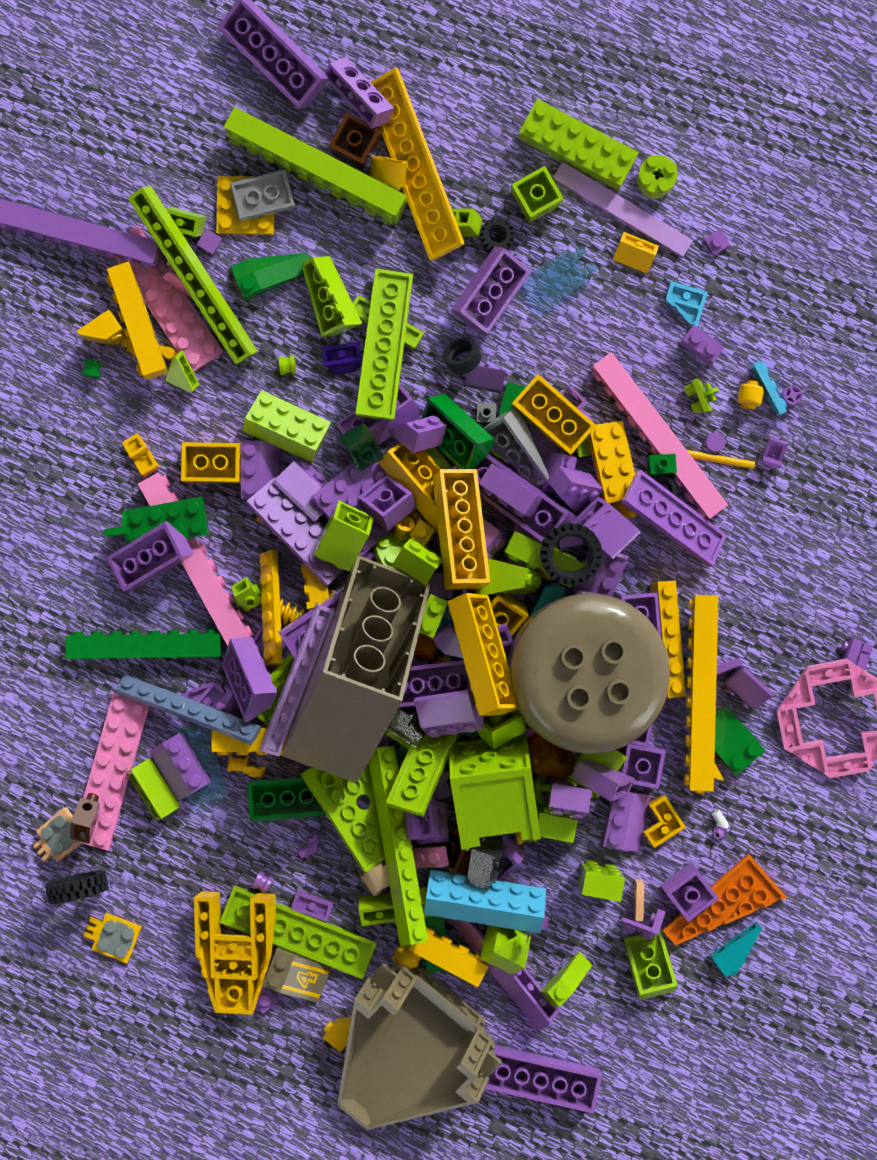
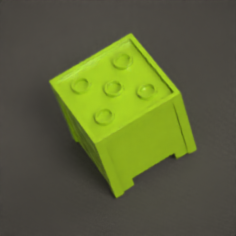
(493, 790)

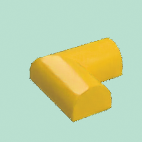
(668, 822)

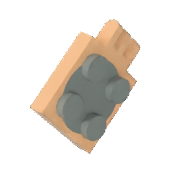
(56, 837)

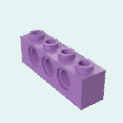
(359, 92)

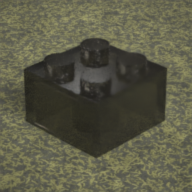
(486, 861)

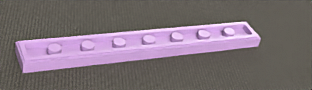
(622, 209)
(297, 680)

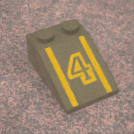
(296, 975)

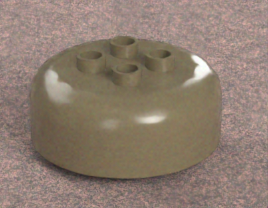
(589, 673)

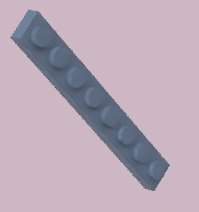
(188, 709)

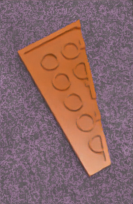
(739, 892)

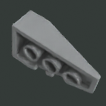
(517, 446)

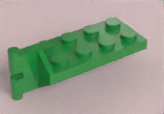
(185, 516)

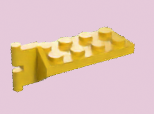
(612, 464)

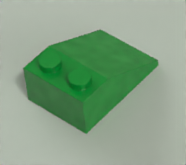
(734, 742)

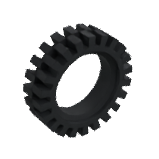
(584, 573)
(76, 886)

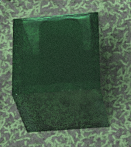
(361, 447)

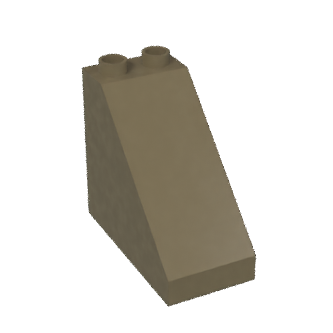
(359, 671)

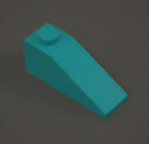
(734, 952)

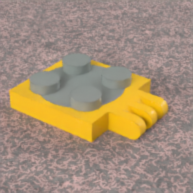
(113, 936)

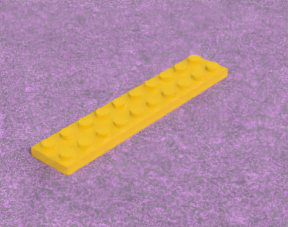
(423, 185)

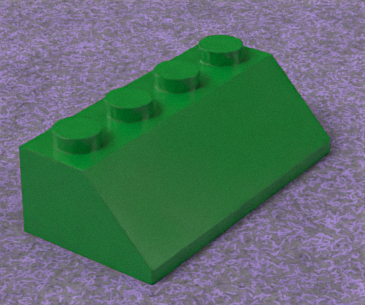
(464, 438)
(282, 800)

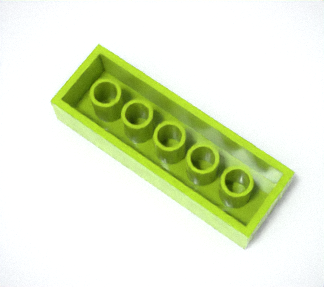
(577, 145)

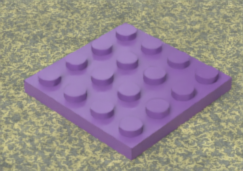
(347, 488)

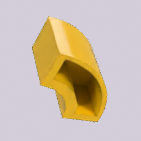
(388, 171)

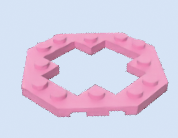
(802, 696)

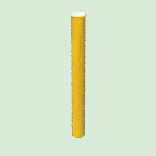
(722, 459)

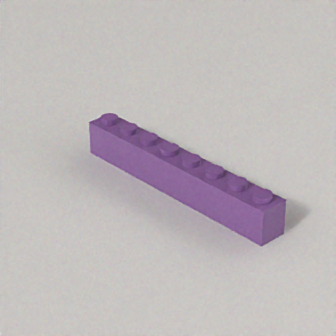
(519, 986)

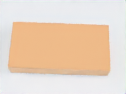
(638, 900)

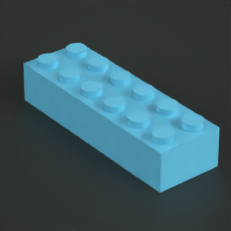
(500, 906)

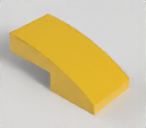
(140, 455)

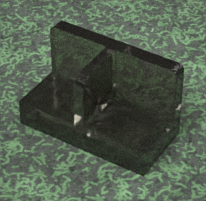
(406, 728)

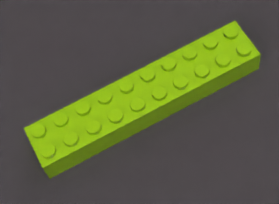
(315, 166)

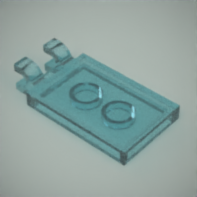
(558, 278)

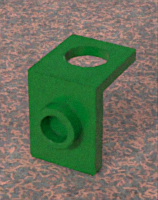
(661, 464)

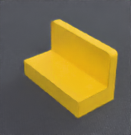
(635, 252)

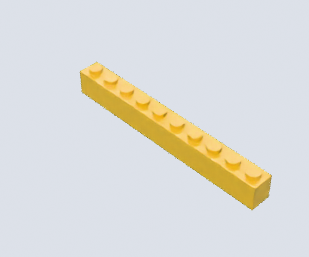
(702, 693)

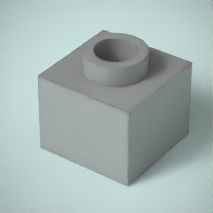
(481, 418)

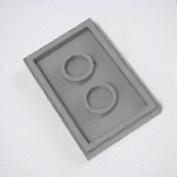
(262, 195)

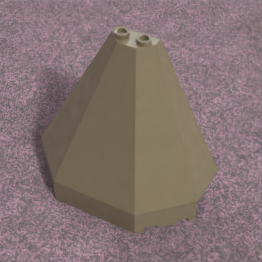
(412, 1050)

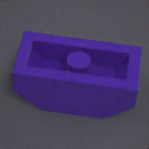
(342, 357)

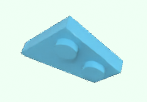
(686, 301)

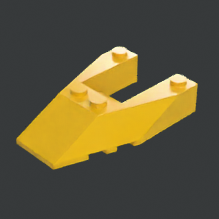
(234, 963)

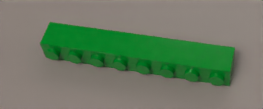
(144, 645)

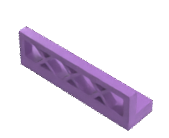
(416, 824)

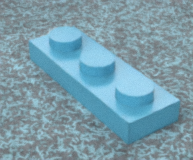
(770, 388)

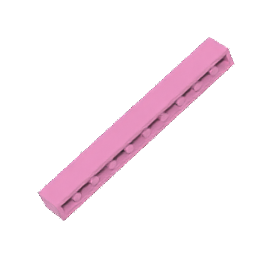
(658, 435)
(202, 570)

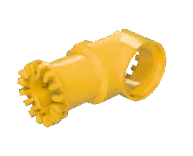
(242, 765)

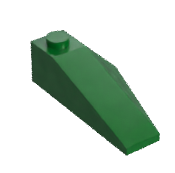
(264, 274)

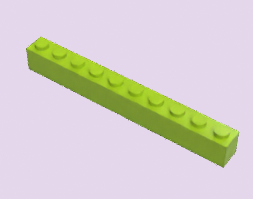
(192, 274)
(397, 851)

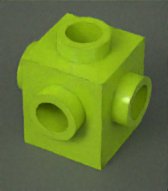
(246, 594)

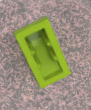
(181, 373)

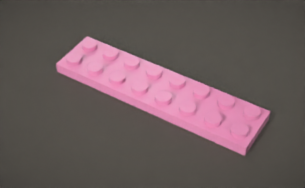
(175, 313)
(112, 760)

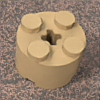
(376, 878)

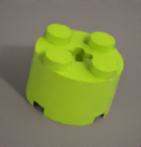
(653, 166)

